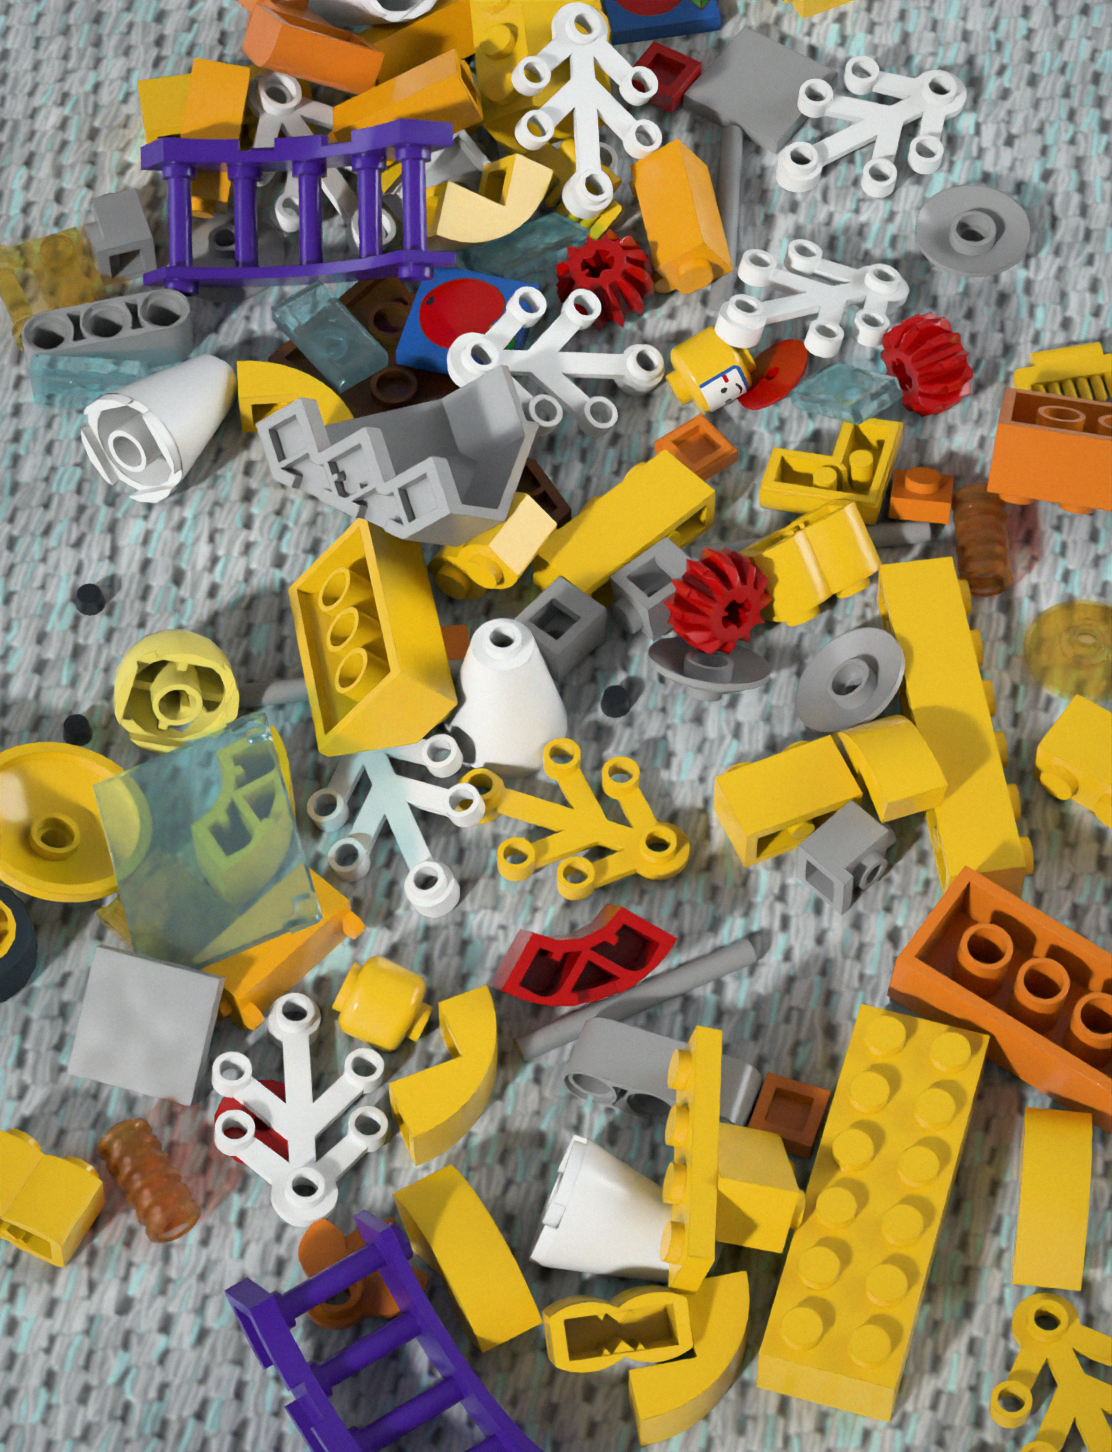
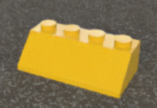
(502, 38)
(371, 643)

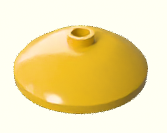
(52, 803)

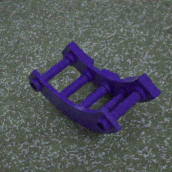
(308, 159)
(270, 1317)

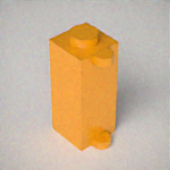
(420, 40)
(430, 92)
(214, 111)
(680, 219)
(273, 967)

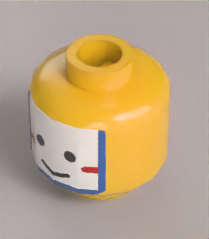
(709, 371)

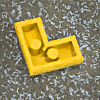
(854, 472)

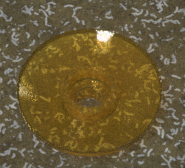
(1063, 661)

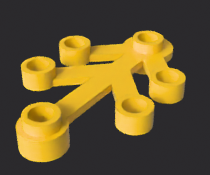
(582, 825)
(1077, 1397)

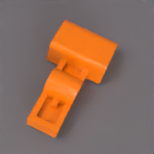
(302, 44)

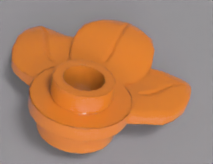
(325, 1245)

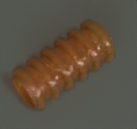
(982, 539)
(148, 1179)

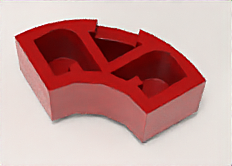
(586, 964)

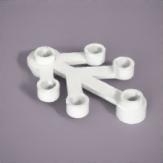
(587, 100)
(290, 117)
(873, 123)
(872, 288)
(550, 367)
(391, 799)
(299, 1118)

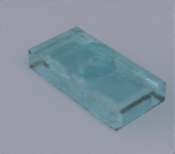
(527, 248)
(329, 336)
(78, 381)
(846, 393)

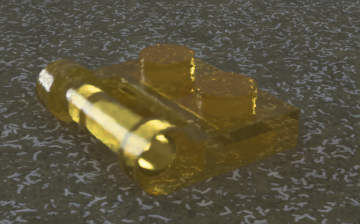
(60, 271)

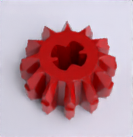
(611, 270)
(927, 363)
(717, 600)

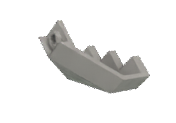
(416, 470)

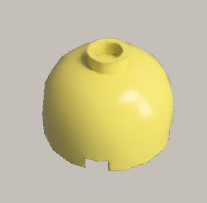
(171, 682)

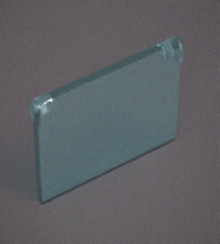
(208, 848)

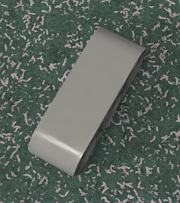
(128, 327)
(630, 1069)

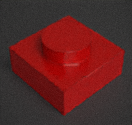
(674, 75)

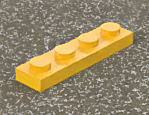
(692, 1176)

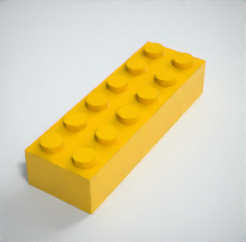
(873, 1213)

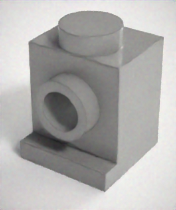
(120, 237)
(644, 586)
(565, 626)
(844, 855)

